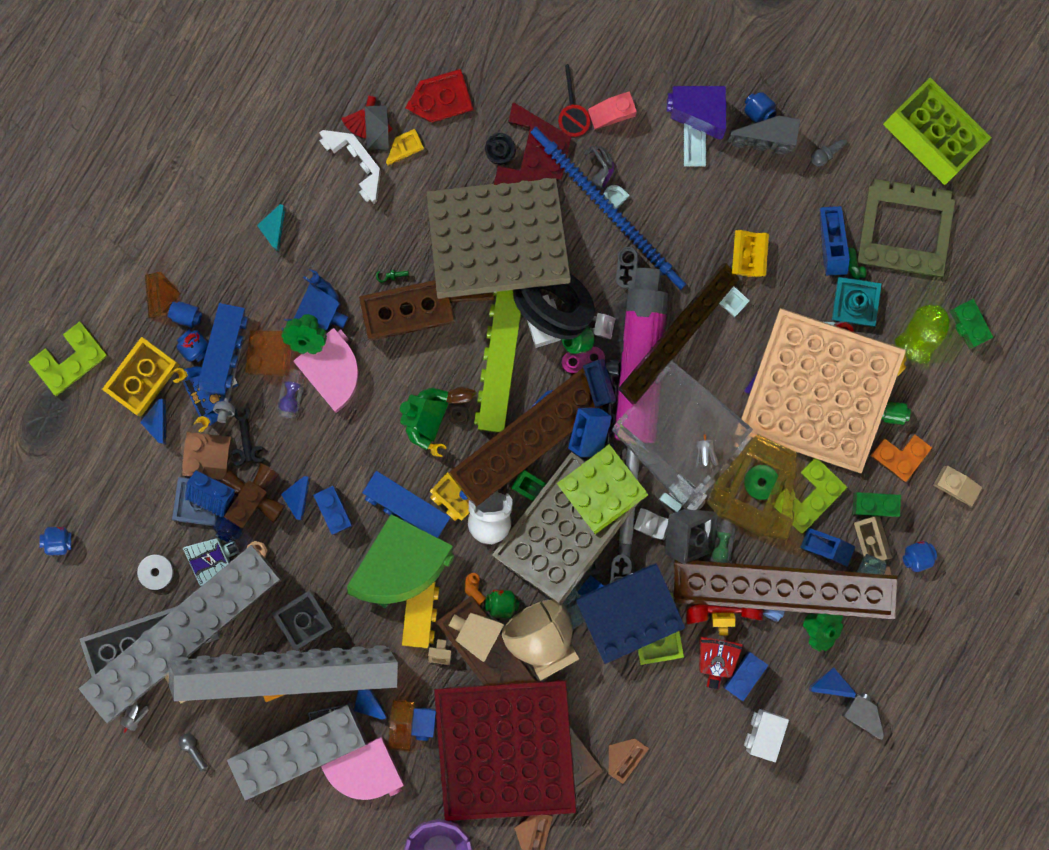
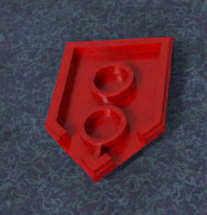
(440, 97)

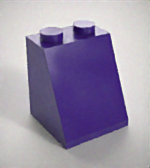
(699, 107)

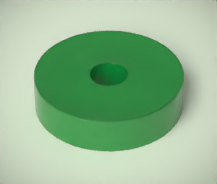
(751, 481)

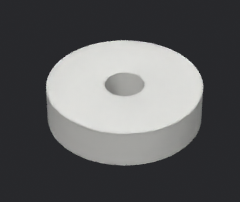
(165, 572)

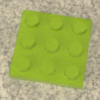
(602, 489)

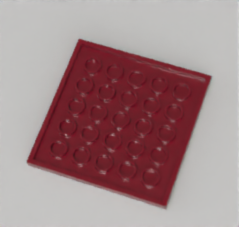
(505, 750)

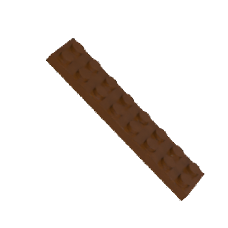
(523, 440)

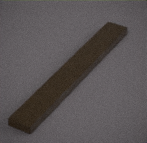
(678, 333)

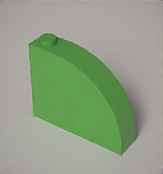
(399, 564)

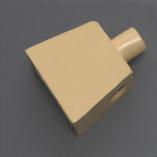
(476, 633)

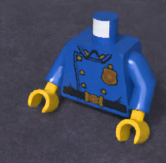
(202, 400)

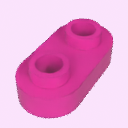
(581, 358)

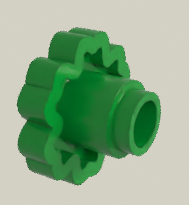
(304, 335)
(823, 630)

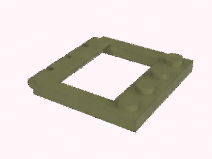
(902, 258)

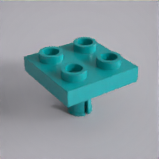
(856, 302)

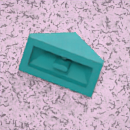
(272, 226)

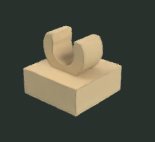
(439, 654)

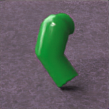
(856, 272)

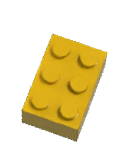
(140, 377)

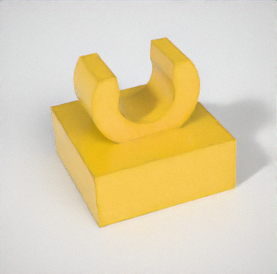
(723, 621)

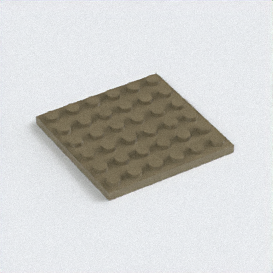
(497, 237)

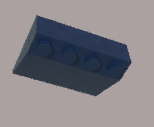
(630, 613)

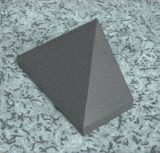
(376, 127)

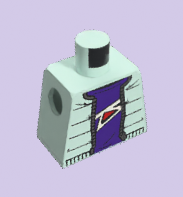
(209, 558)

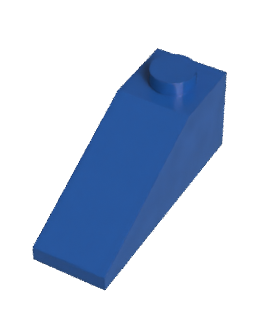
(834, 241)

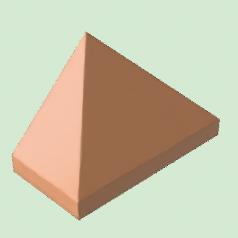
(624, 758)
(534, 832)

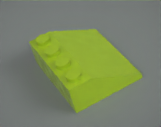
(937, 131)

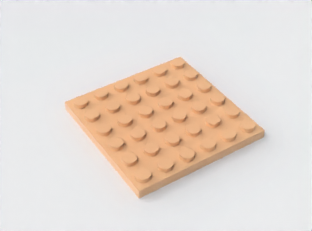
(822, 389)

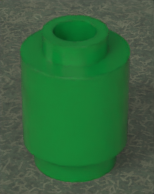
(896, 413)

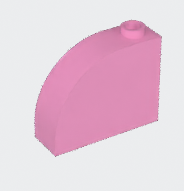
(332, 370)
(365, 772)

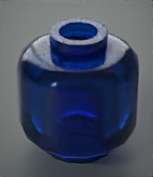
(226, 530)

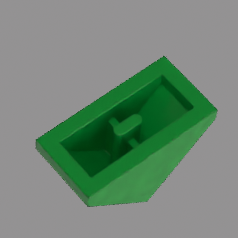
(528, 485)

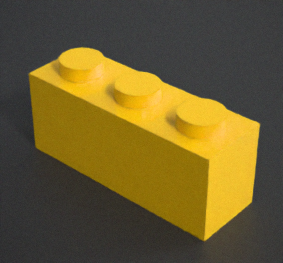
(419, 617)

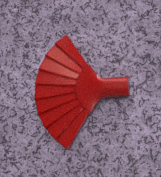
(356, 121)

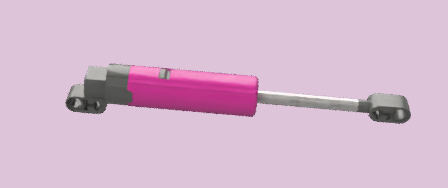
(642, 329)

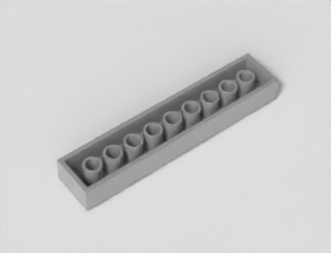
(180, 633)
(282, 673)

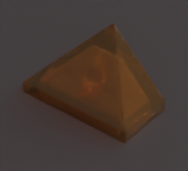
(159, 294)

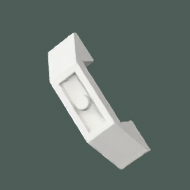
(336, 140)

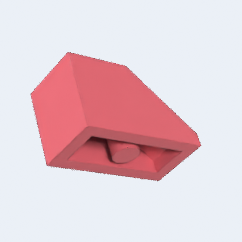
(612, 110)

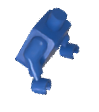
(321, 302)

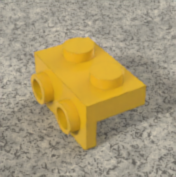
(750, 253)
(447, 493)

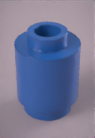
(184, 314)

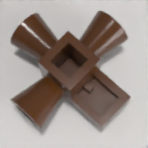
(252, 497)

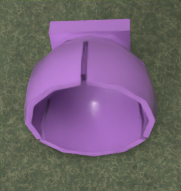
(438, 836)

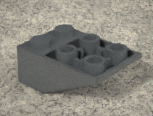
(774, 133)

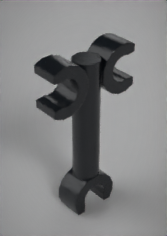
(248, 453)

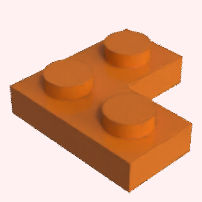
(902, 462)

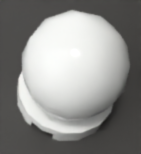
(491, 519)

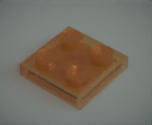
(267, 354)

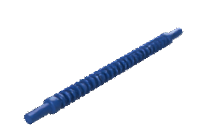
(551, 148)

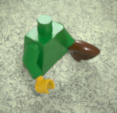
(425, 412)

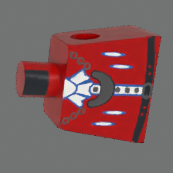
(717, 659)

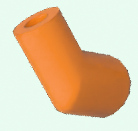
(472, 586)

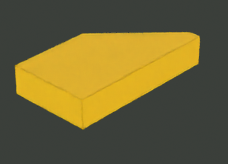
(404, 146)

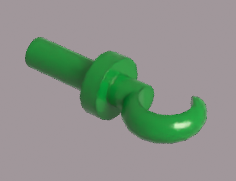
(392, 275)

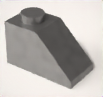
(864, 714)

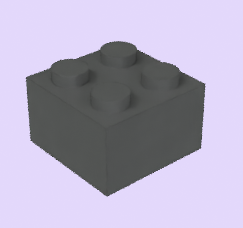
(303, 620)

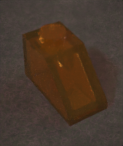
(401, 725)

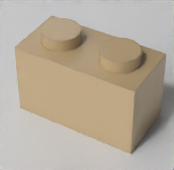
(873, 538)

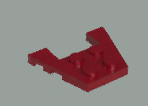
(536, 161)

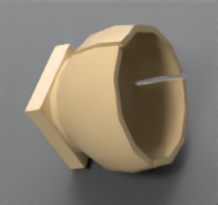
(539, 641)

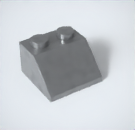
(690, 534)

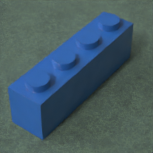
(222, 349)
(405, 504)

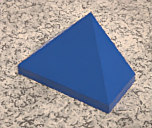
(156, 421)
(296, 497)
(832, 684)
(368, 704)

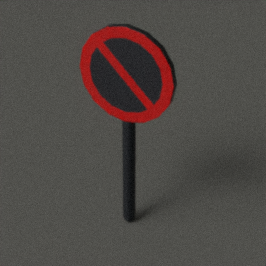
(573, 119)

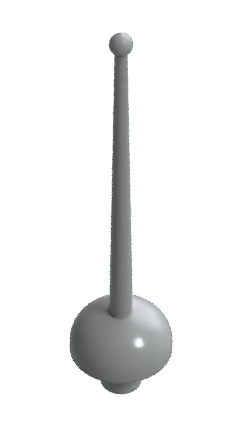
(225, 408)

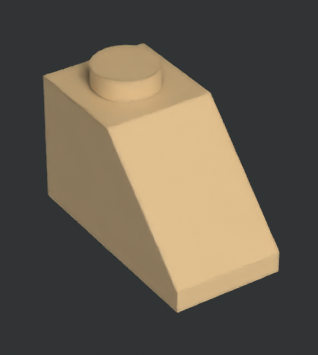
(957, 485)

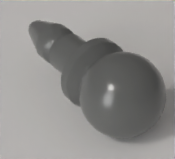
(820, 157)

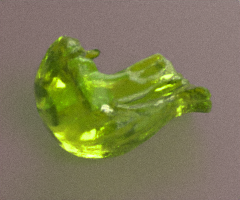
(924, 333)

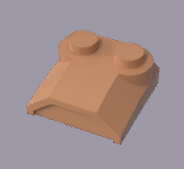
(206, 454)

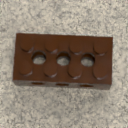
(399, 323)

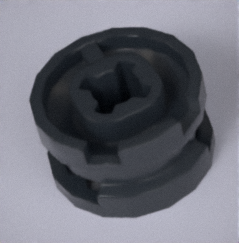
(500, 148)

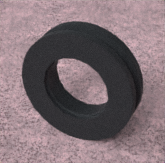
(552, 321)

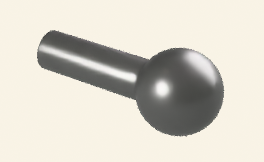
(187, 743)

